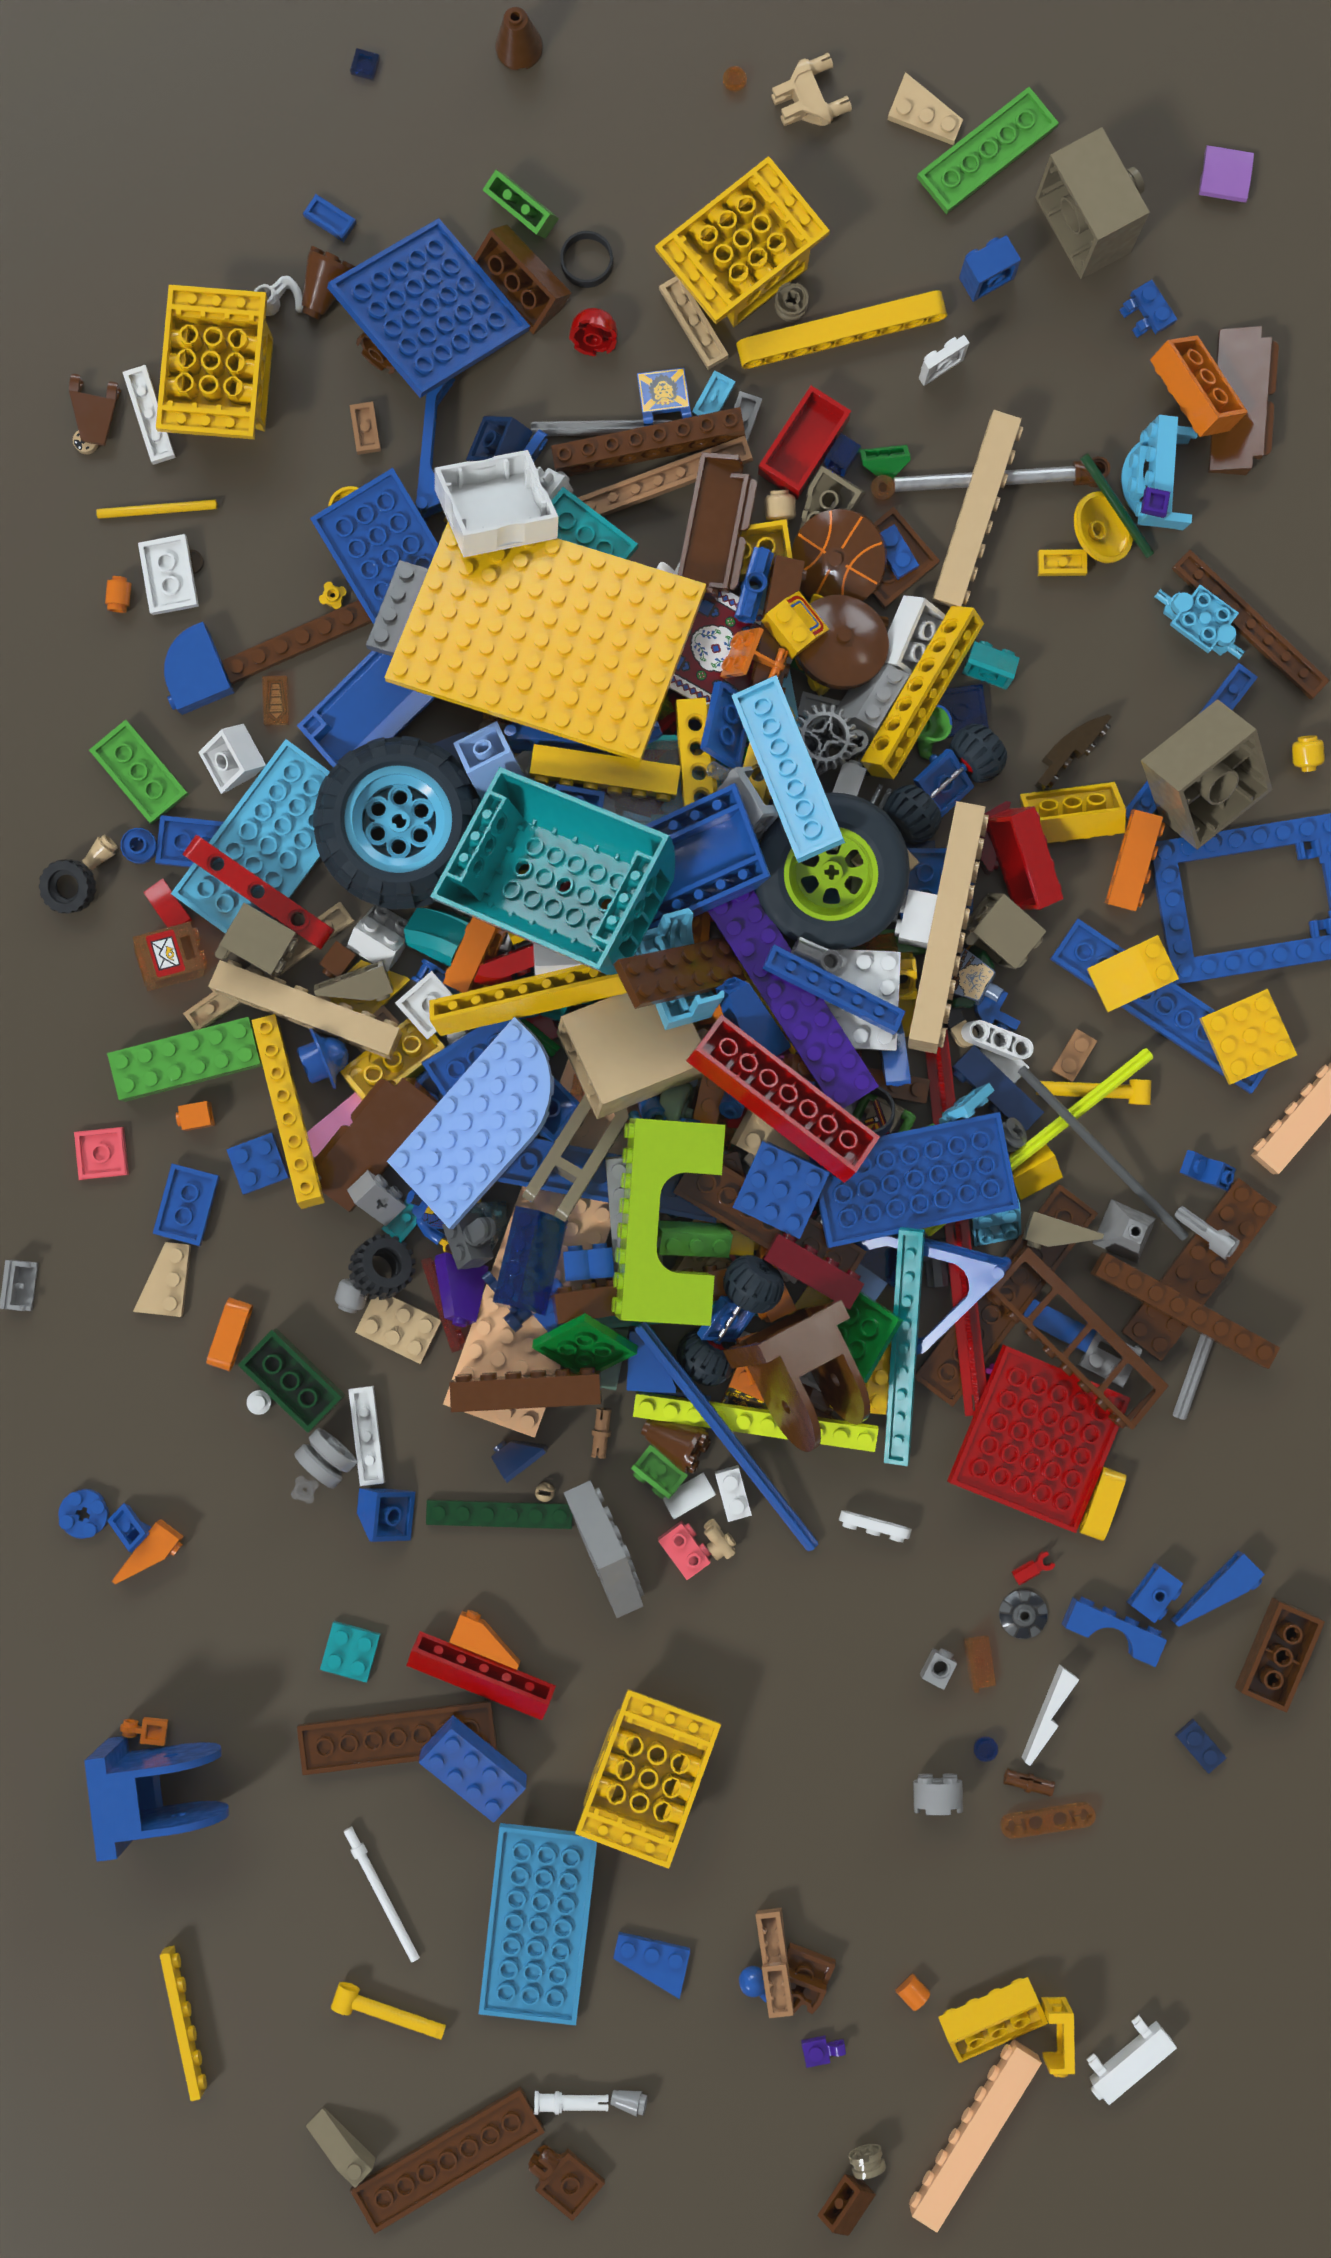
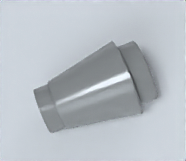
(630, 2101)

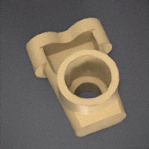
(721, 1544)

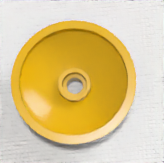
(1101, 529)

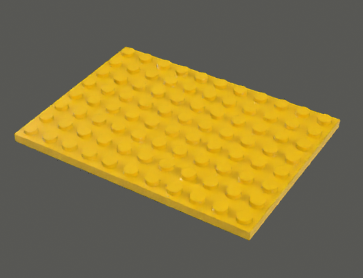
(549, 639)

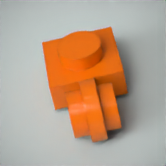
(152, 1730)

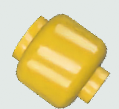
(1308, 753)

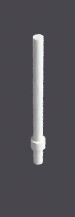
(359, 1852)

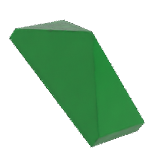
(885, 460)

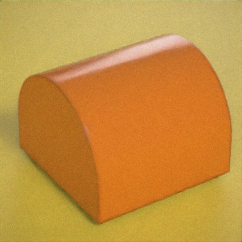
(913, 1992)

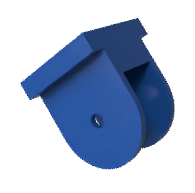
(128, 1794)

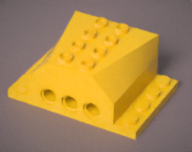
(744, 244)
(214, 363)
(647, 1778)

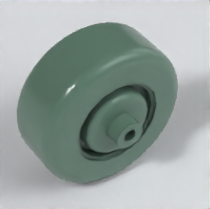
(677, 1103)

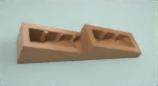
(775, 1962)

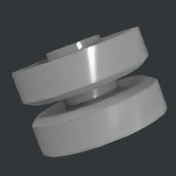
(325, 1458)

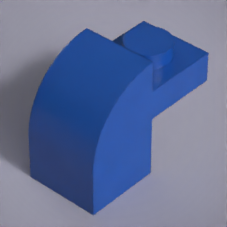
(990, 1012)

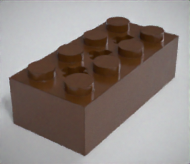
(1285, 1670)

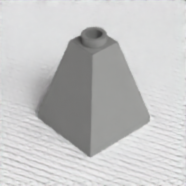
(1124, 1231)

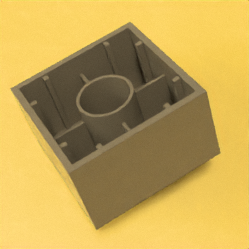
(1092, 202)
(1207, 774)

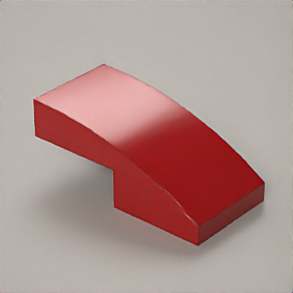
(166, 905)

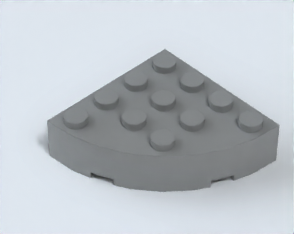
(605, 1548)

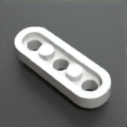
(874, 1526)

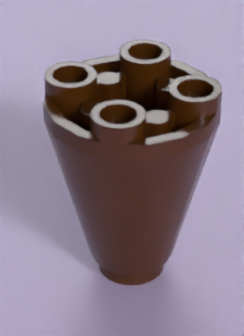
(320, 271)
(678, 1442)

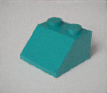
(991, 664)

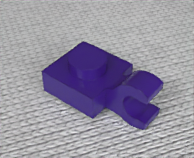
(818, 2050)

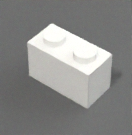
(733, 1493)

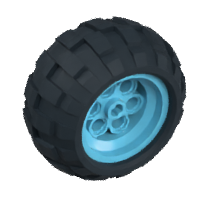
(346, 820)

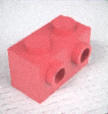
(684, 1549)

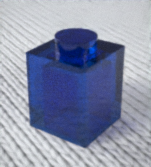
(842, 455)

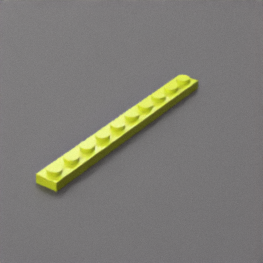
(750, 1420)

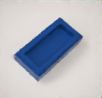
(329, 217)

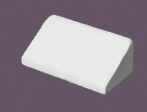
(689, 1495)

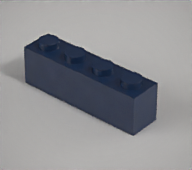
(1007, 1096)

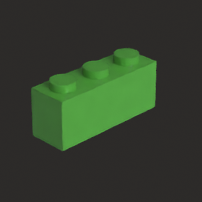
(520, 204)
(693, 1239)

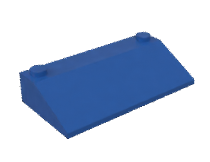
(361, 710)

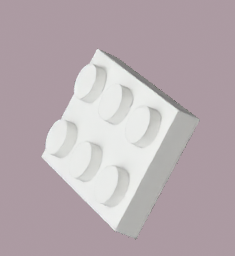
(168, 574)

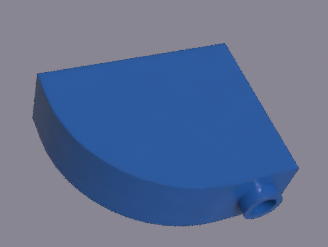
(195, 671)

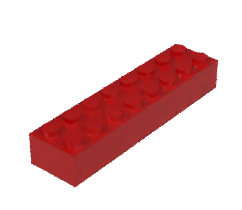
(783, 1099)

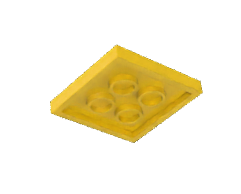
(1248, 1036)

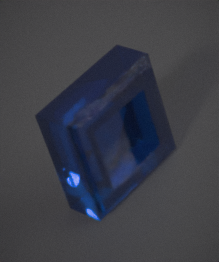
(365, 64)

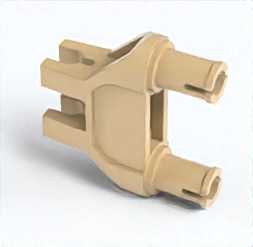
(806, 95)

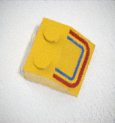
(794, 624)

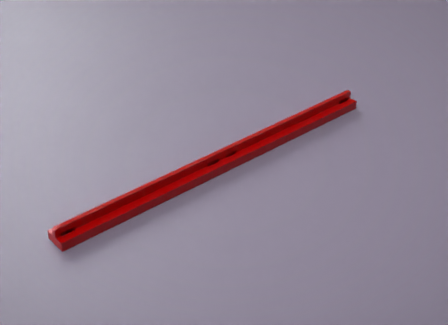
(968, 1326)

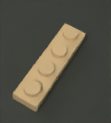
(693, 322)

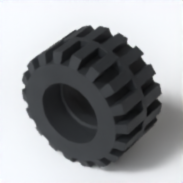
(396, 1256)

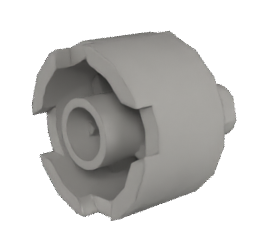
(938, 1794)

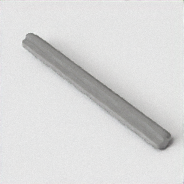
(587, 428)

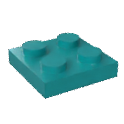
(350, 1651)

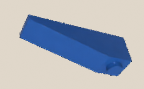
(1229, 1582)

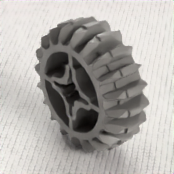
(835, 740)

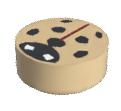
(83, 447)

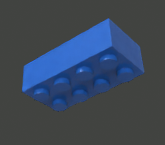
(473, 1769)

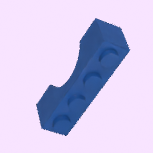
(1086, 1619)

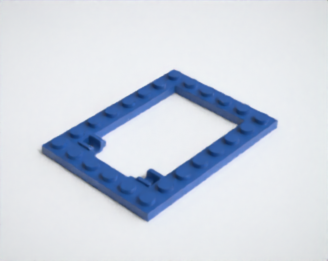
(1229, 842)

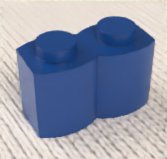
(588, 1264)

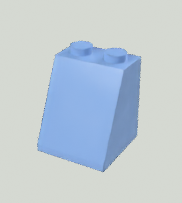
(484, 754)

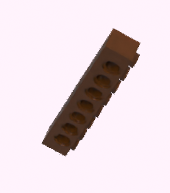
(648, 442)

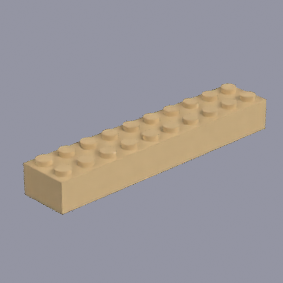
(945, 933)

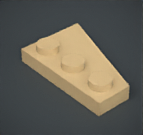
(923, 112)
(167, 1282)

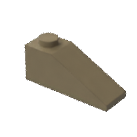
(361, 984)
(1049, 1231)
(341, 2147)

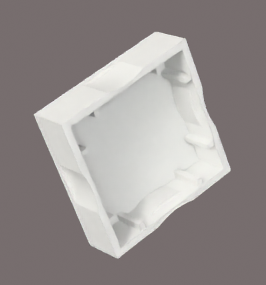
(496, 503)

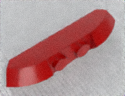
(500, 968)

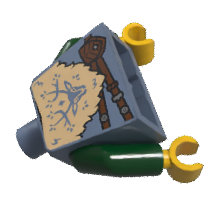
(974, 979)

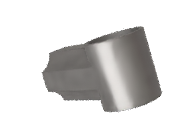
(815, 954)

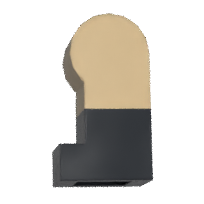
(955, 1025)

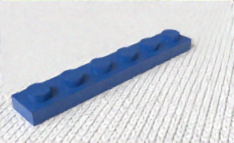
(833, 989)

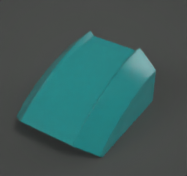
(435, 933)

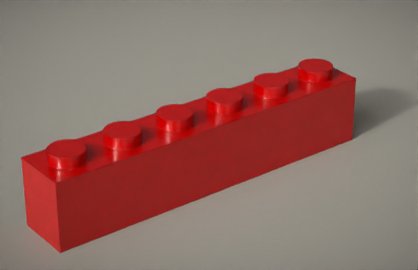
(481, 1675)

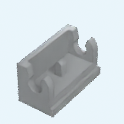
(18, 1285)

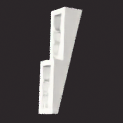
(1045, 1726)

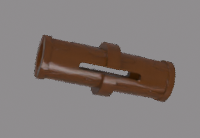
(1029, 1782)

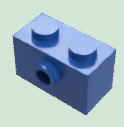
(1155, 1593)

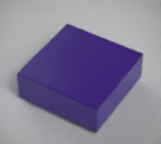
(1155, 502)

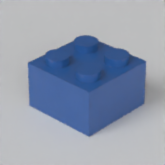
(989, 267)

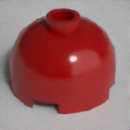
(593, 332)

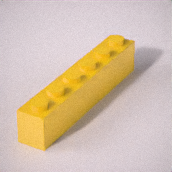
(604, 772)

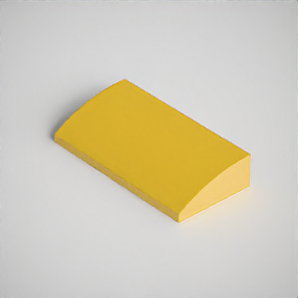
(406, 1062)

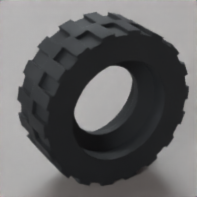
(49, 890)

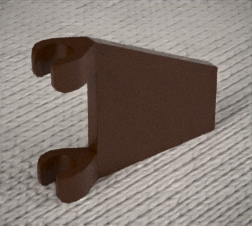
(93, 412)

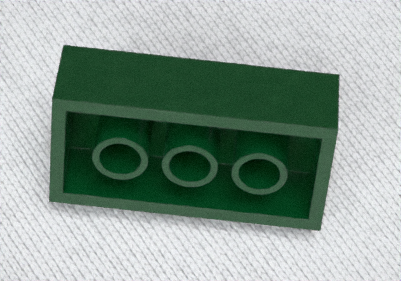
(291, 1380)

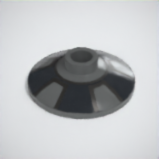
(1019, 1602)

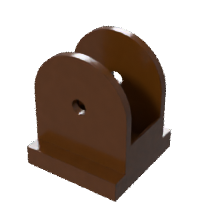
(790, 1350)

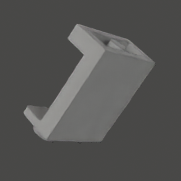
(760, 815)

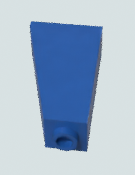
(748, 1013)

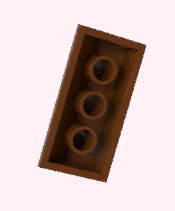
(522, 277)

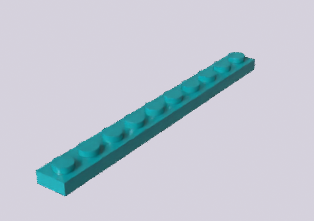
(904, 1346)

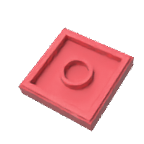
(101, 1153)

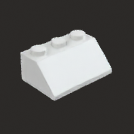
(912, 632)

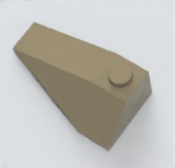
(830, 492)

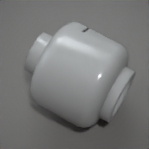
(348, 1297)

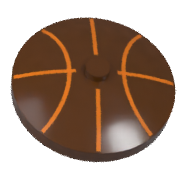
(841, 554)

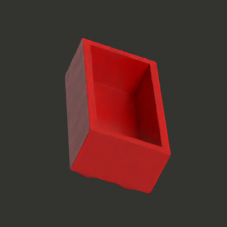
(804, 442)
(1024, 858)

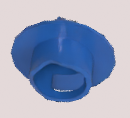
(323, 1058)

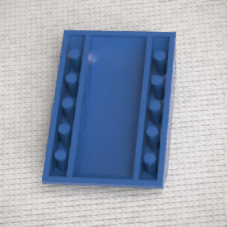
(713, 853)

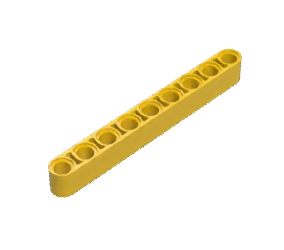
(841, 329)

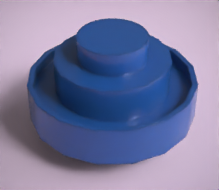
(138, 845)

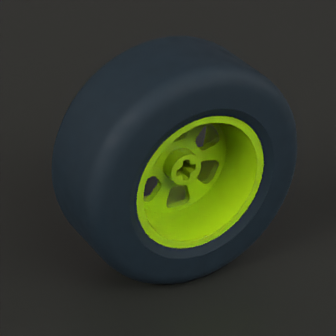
(857, 915)

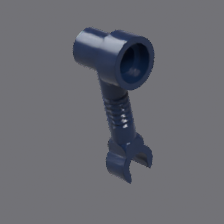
(515, 1317)

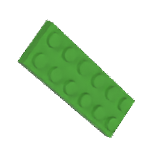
(987, 150)

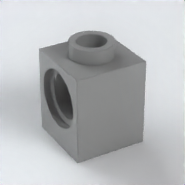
(941, 1678)

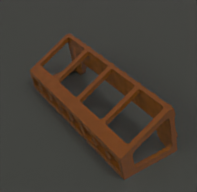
(1093, 1322)

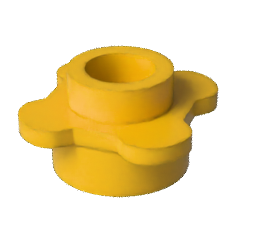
(335, 602)

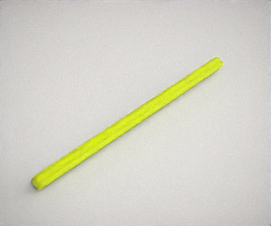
(1076, 1110)

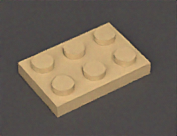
(399, 1327)

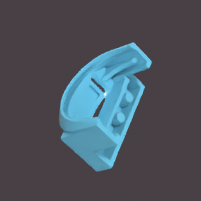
(1159, 449)
(673, 932)

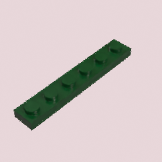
(498, 1514)

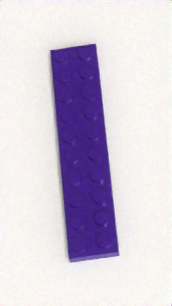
(799, 1013)

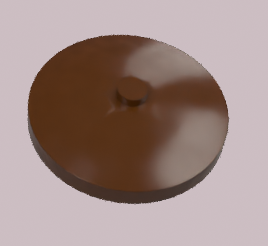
(852, 647)

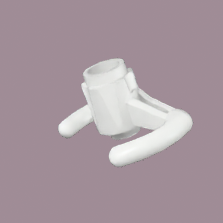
(277, 290)

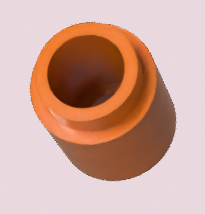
(118, 594)

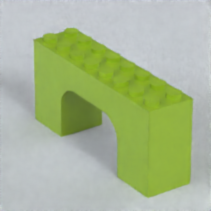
(643, 1284)

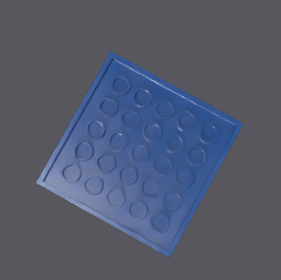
(428, 307)

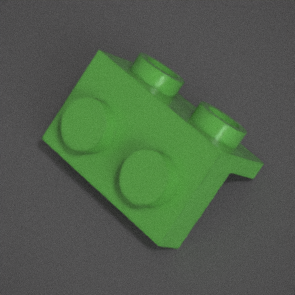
(658, 1472)

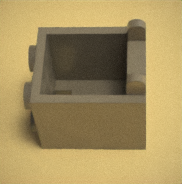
(1003, 931)
(258, 940)

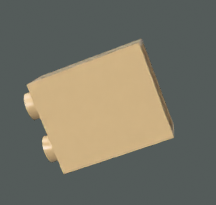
(626, 1053)

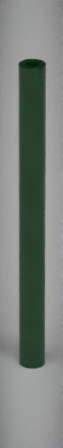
(1116, 505)

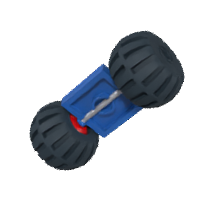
(972, 756)
(750, 1289)

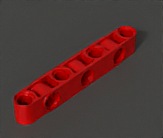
(271, 902)

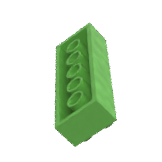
(185, 1059)

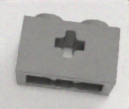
(376, 1197)

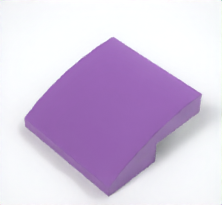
(1226, 174)

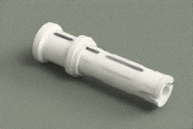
(558, 2102)

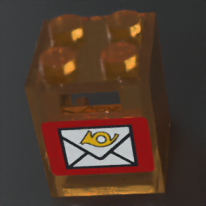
(163, 958)

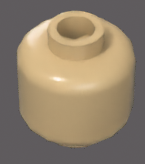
(780, 506)

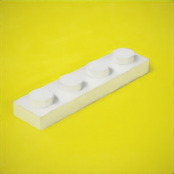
(145, 407)
(366, 1436)

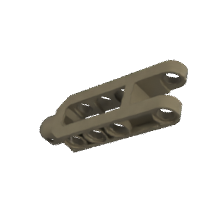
(579, 1177)

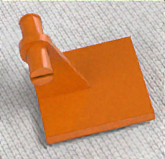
(744, 651)

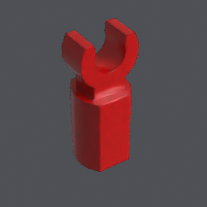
(1031, 1569)

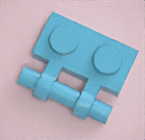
(965, 1105)

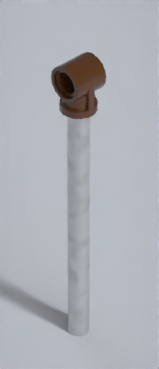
(1075, 473)

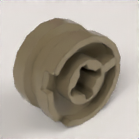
(789, 311)
(867, 2161)

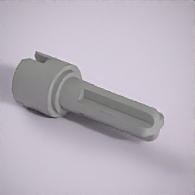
(1219, 1241)

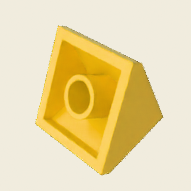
(1036, 1172)

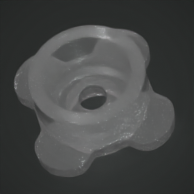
(298, 1492)

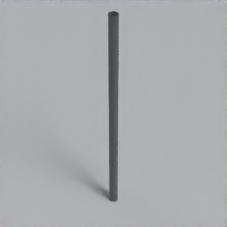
(1103, 1153)

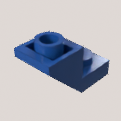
(1207, 1170)

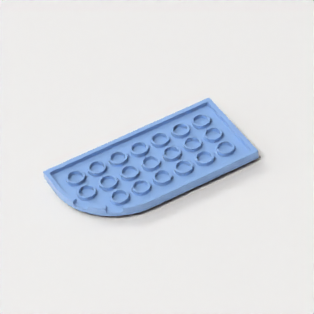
(479, 1125)

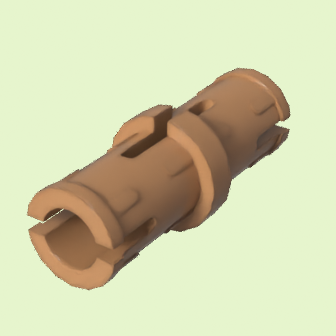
(601, 1433)

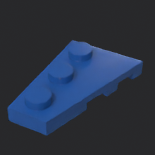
(654, 1960)

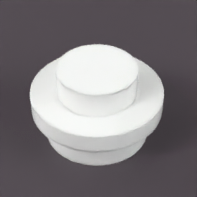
(259, 1402)

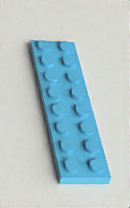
(788, 769)

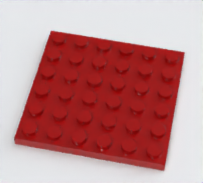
(1036, 1440)

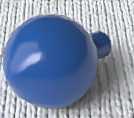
(752, 1982)

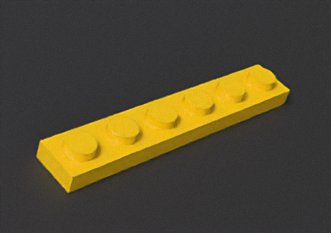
(181, 2015)

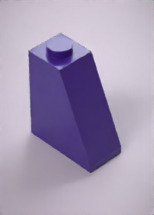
(459, 1290)

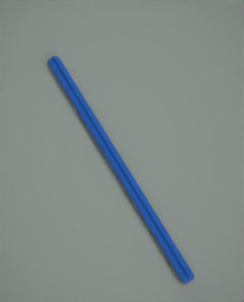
(726, 1435)

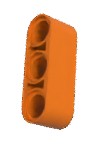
(229, 1334)

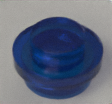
(985, 1749)

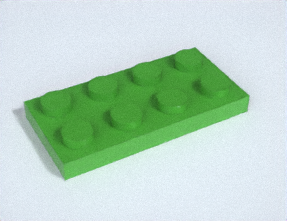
(138, 772)

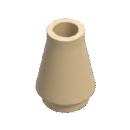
(100, 852)

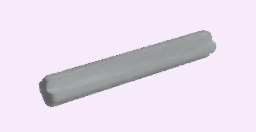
(1193, 1377)

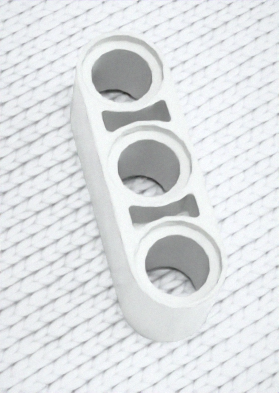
(986, 1040)

